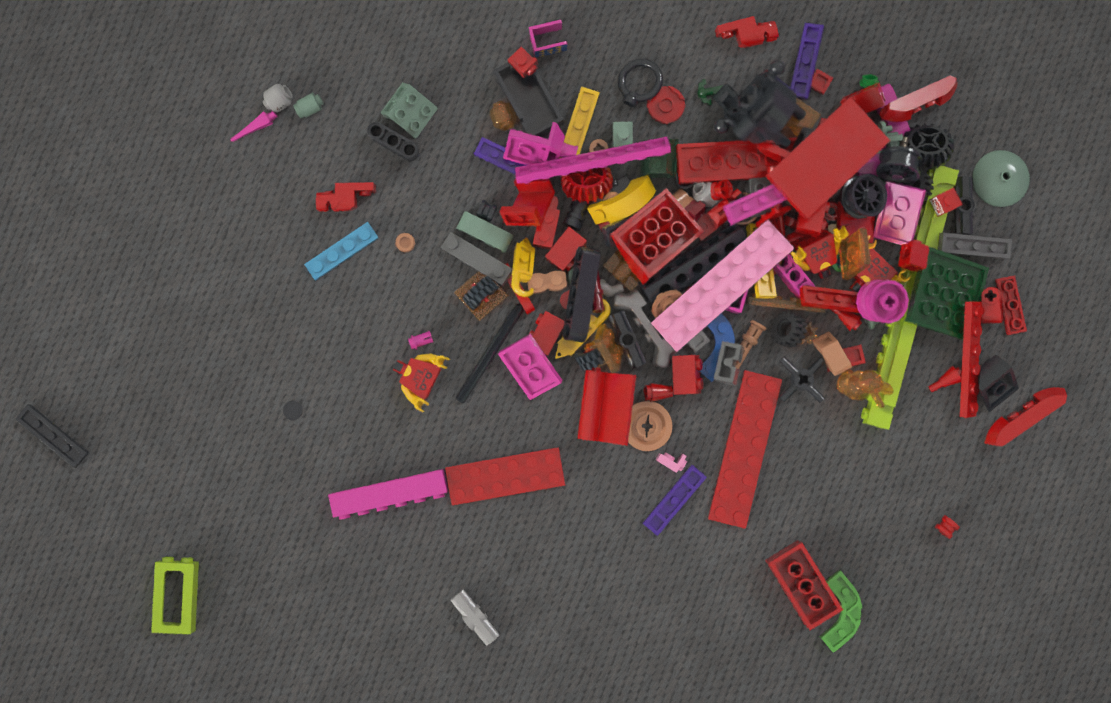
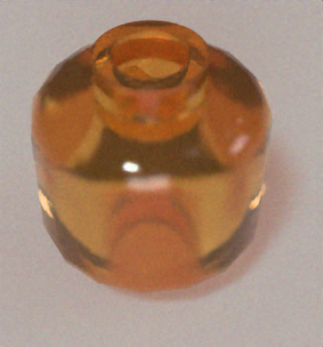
(503, 116)

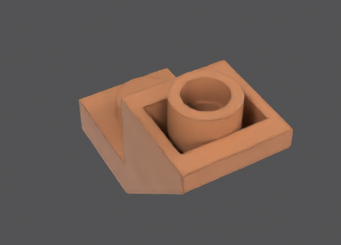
(832, 353)

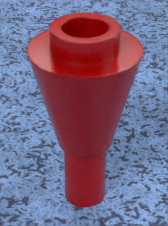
(849, 319)
(950, 377)

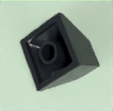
(996, 382)

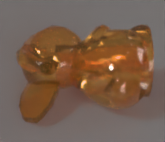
(860, 384)

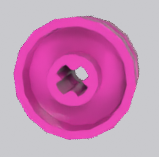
(882, 301)

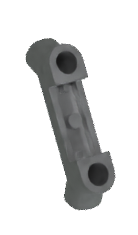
(633, 303)

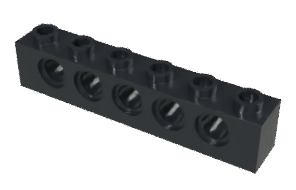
(697, 255)

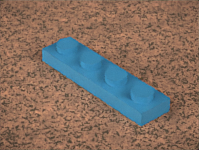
(341, 251)

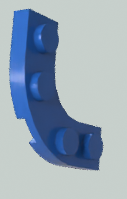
(722, 332)

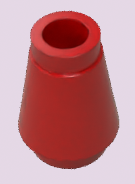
(657, 392)

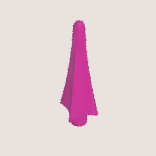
(260, 122)

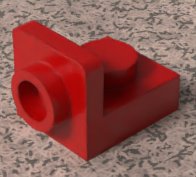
(523, 62)

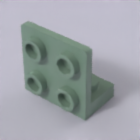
(409, 109)

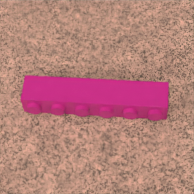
(388, 493)

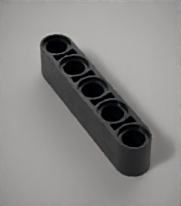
(581, 294)

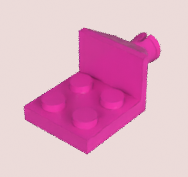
(534, 149)

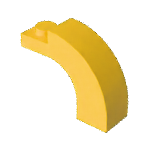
(624, 204)

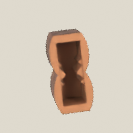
(553, 281)

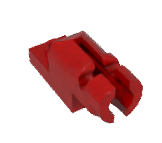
(748, 32)
(344, 196)
(716, 216)

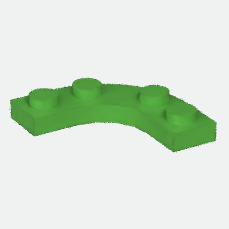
(850, 615)

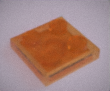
(854, 254)

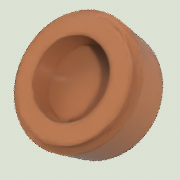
(405, 242)

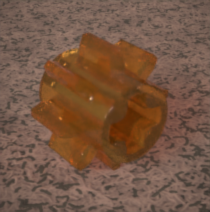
(811, 330)

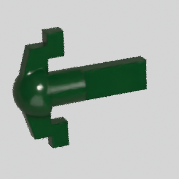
(702, 92)

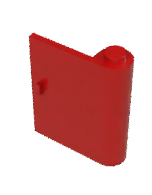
(606, 407)

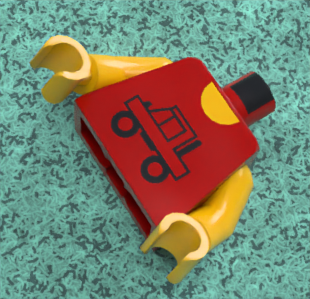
(819, 252)
(878, 270)
(419, 377)

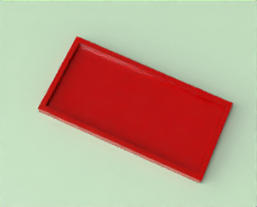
(827, 158)

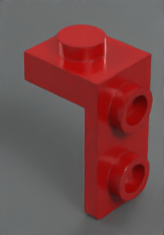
(777, 211)

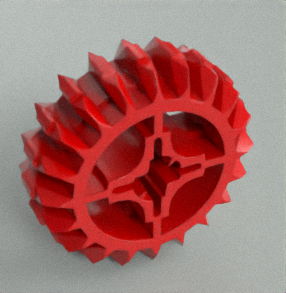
(587, 185)

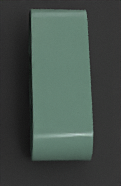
(485, 231)

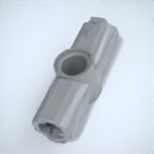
(474, 617)

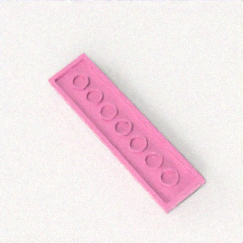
(722, 285)

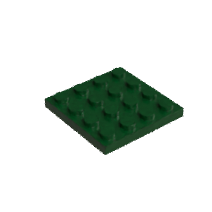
(942, 292)

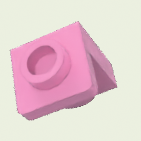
(667, 460)

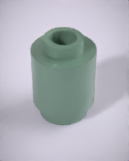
(308, 105)

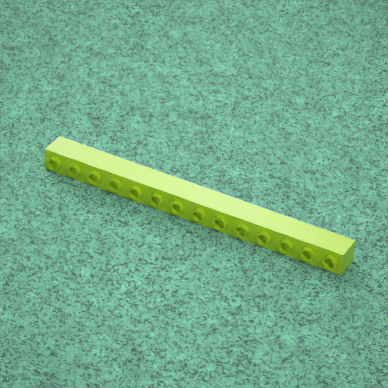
(900, 334)

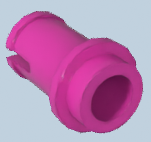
(420, 340)

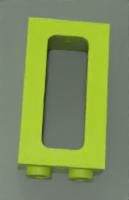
(189, 598)

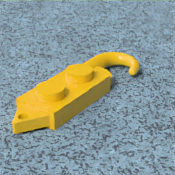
(522, 266)
(569, 347)

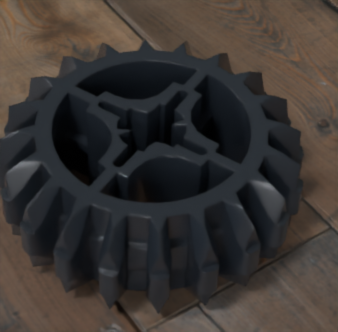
(932, 143)

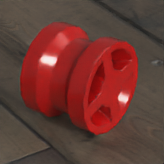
(721, 189)
(947, 527)

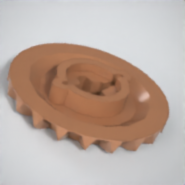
(658, 434)

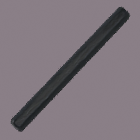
(489, 353)

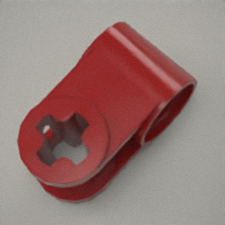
(992, 309)

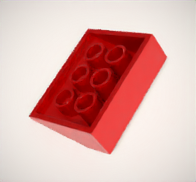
(655, 235)

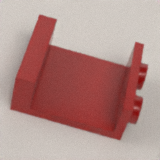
(530, 204)

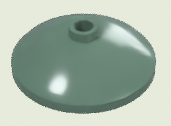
(989, 179)

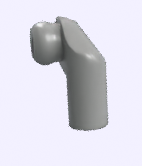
(610, 290)

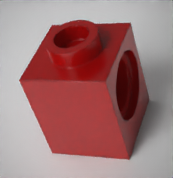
(913, 256)

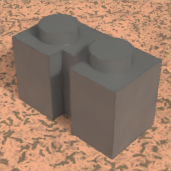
(726, 366)

